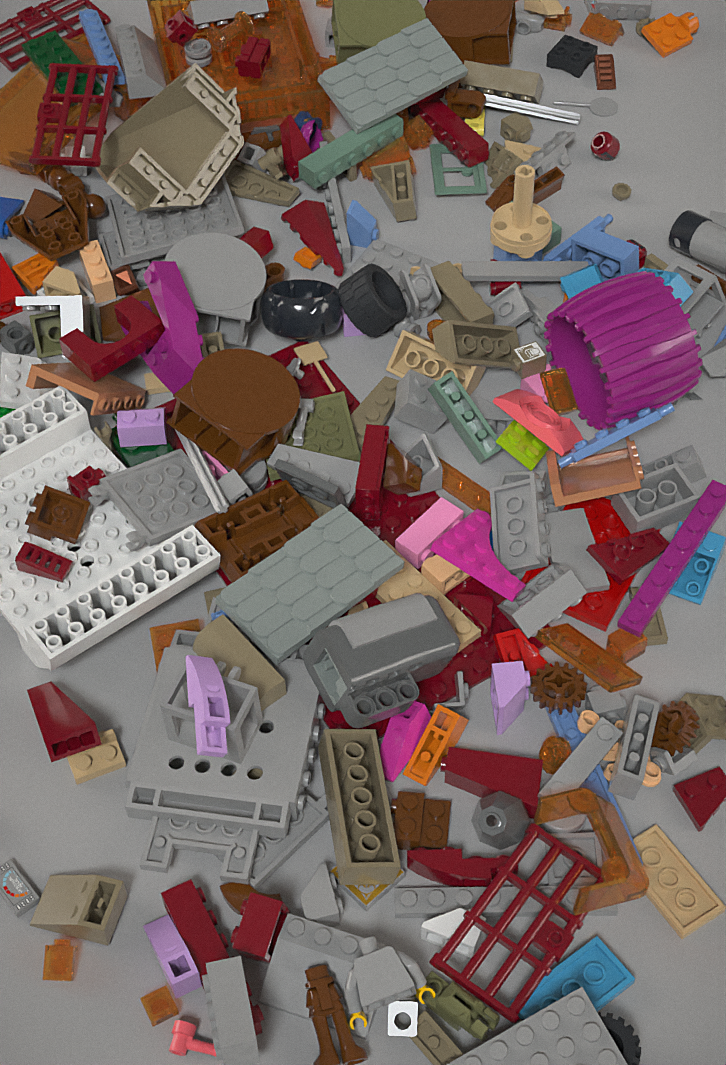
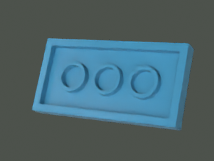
(590, 967)

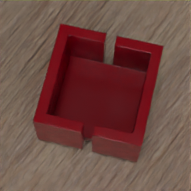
(259, 927)

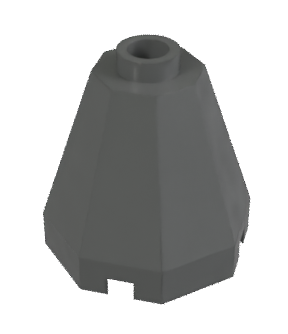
(510, 816)

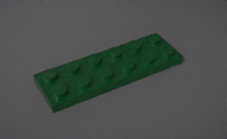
(53, 49)

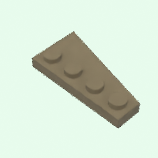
(259, 186)

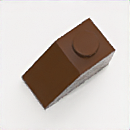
(401, 472)

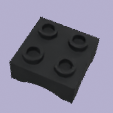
(571, 55)

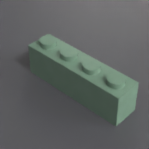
(465, 417)

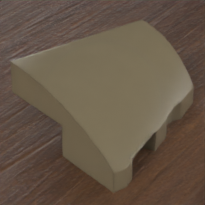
(501, 163)

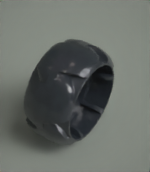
(301, 309)

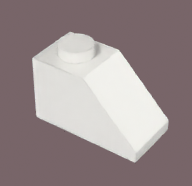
(441, 928)

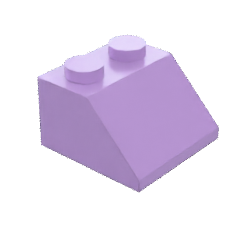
(142, 427)
(508, 692)

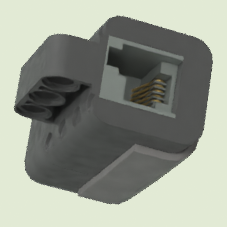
(380, 657)

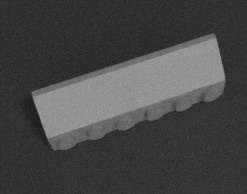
(139, 62)

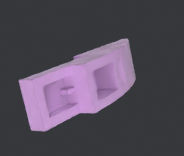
(210, 705)

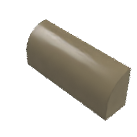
(226, 644)

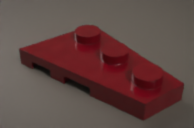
(629, 554)

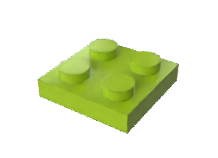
(522, 445)

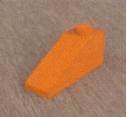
(440, 734)

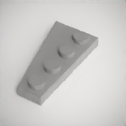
(329, 468)

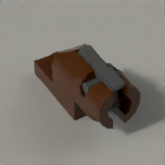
(264, 137)

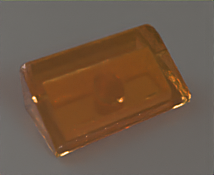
(558, 391)

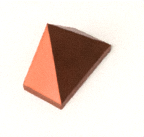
(124, 280)

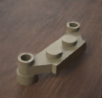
(273, 163)

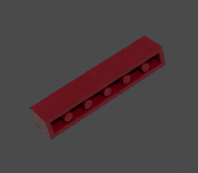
(452, 131)
(198, 932)

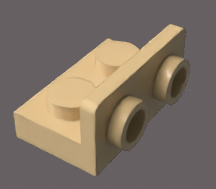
(97, 760)

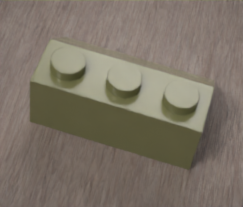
(47, 331)

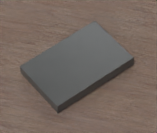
(310, 485)

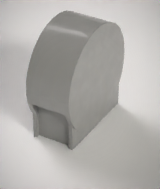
(223, 283)

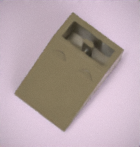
(81, 906)

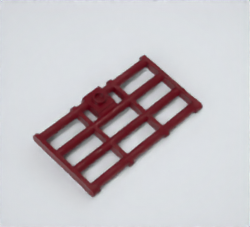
(33, 20)
(58, 113)
(541, 933)

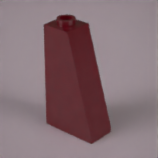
(61, 722)
(489, 772)

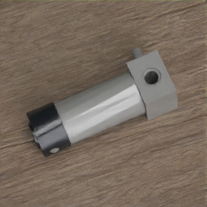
(699, 239)

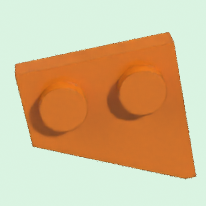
(34, 271)

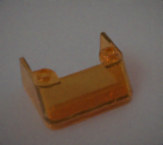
(622, 871)

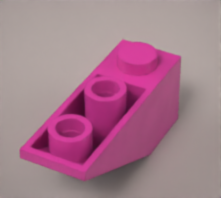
(402, 739)

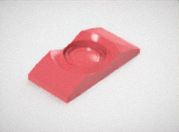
(540, 420)

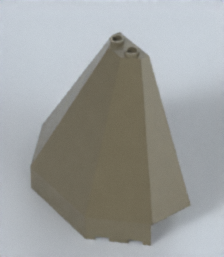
(174, 145)

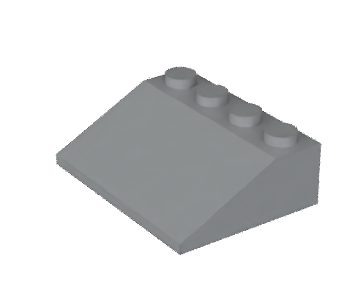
(305, 946)

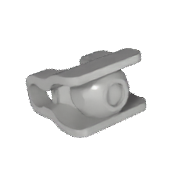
(421, 291)

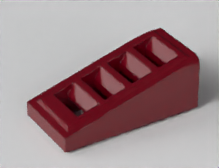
(30, 553)

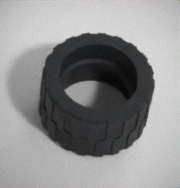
(372, 300)

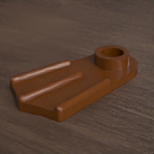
(502, 194)

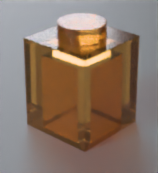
(626, 645)

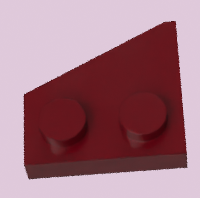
(702, 795)

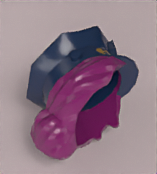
(310, 129)

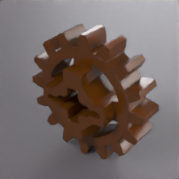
(558, 688)
(675, 727)

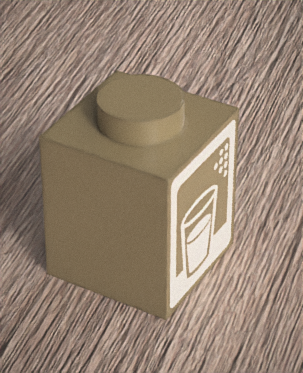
(528, 360)

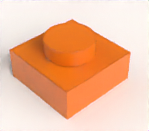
(307, 258)

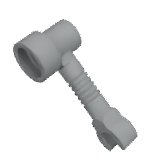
(305, 406)

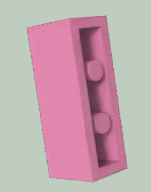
(418, 538)

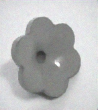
(294, 369)

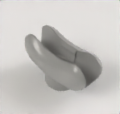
(528, 23)

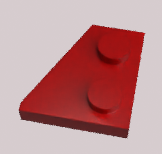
(514, 647)

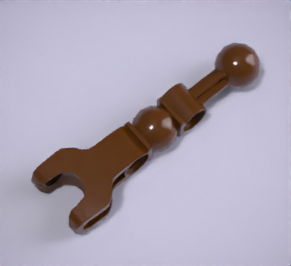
(64, 181)

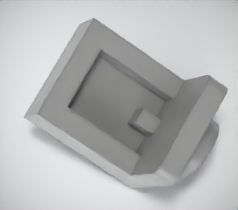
(673, 764)

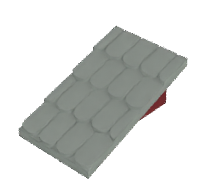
(393, 75)
(309, 583)

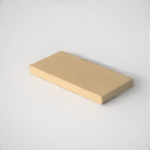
(675, 885)

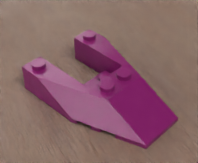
(178, 348)

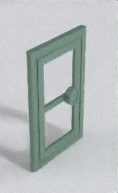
(438, 177)

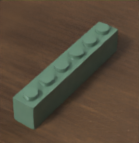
(348, 151)

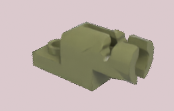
(459, 1007)

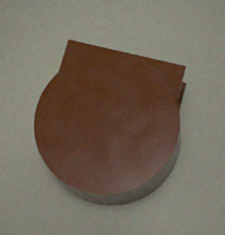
(476, 28)
(237, 407)

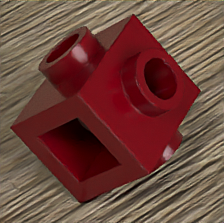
(180, 28)

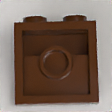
(57, 515)
(420, 821)

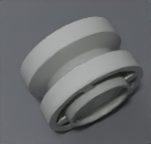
(198, 52)

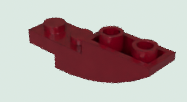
(449, 868)

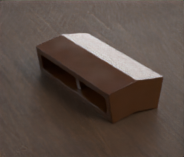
(547, 184)

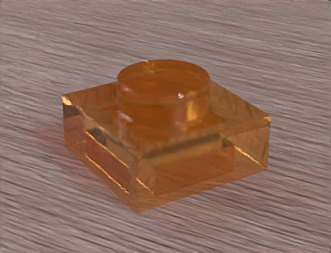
(159, 1006)

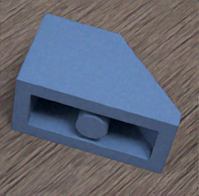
(361, 226)

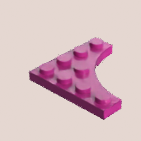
(470, 550)

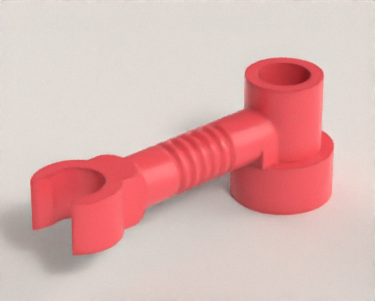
(184, 1040)

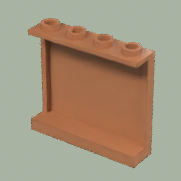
(108, 392)
(595, 475)

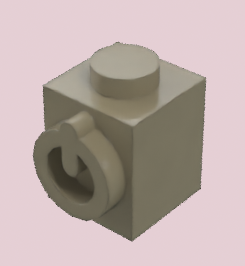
(516, 128)

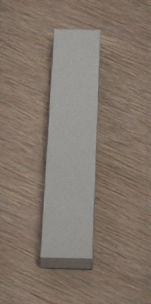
(519, 270)

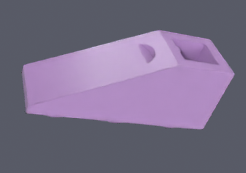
(173, 956)

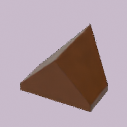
(41, 205)

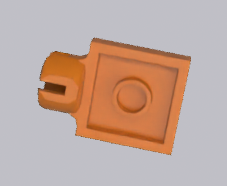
(671, 32)

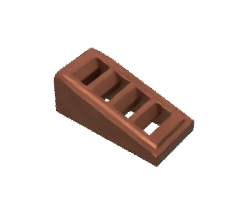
(604, 70)

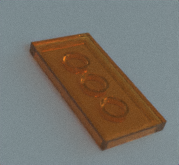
(589, 657)

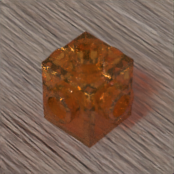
(417, 133)

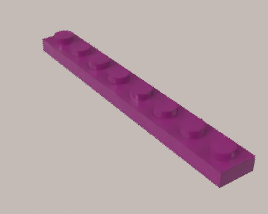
(674, 560)

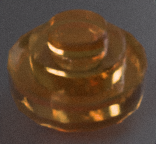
(554, 753)

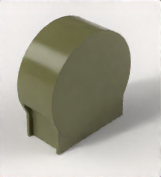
(365, 23)

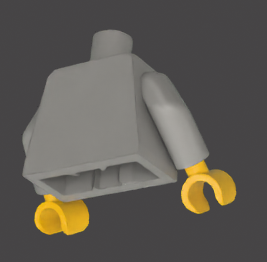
(381, 979)

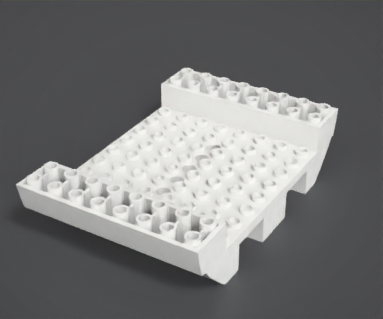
(58, 619)

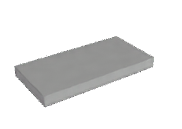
(568, 542)

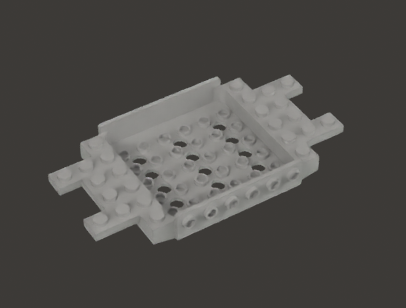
(217, 810)

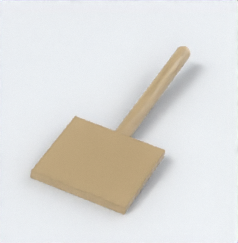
(313, 353)

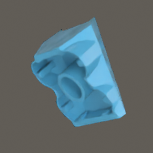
(580, 280)

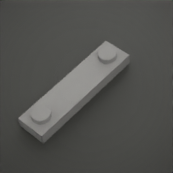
(583, 758)

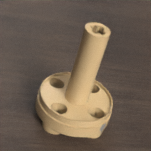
(521, 225)

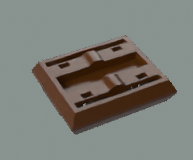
(259, 532)

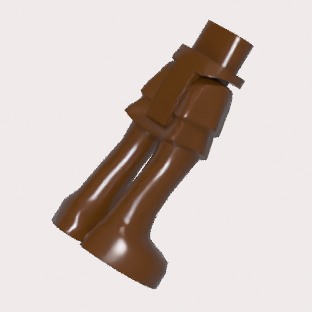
(326, 1002)

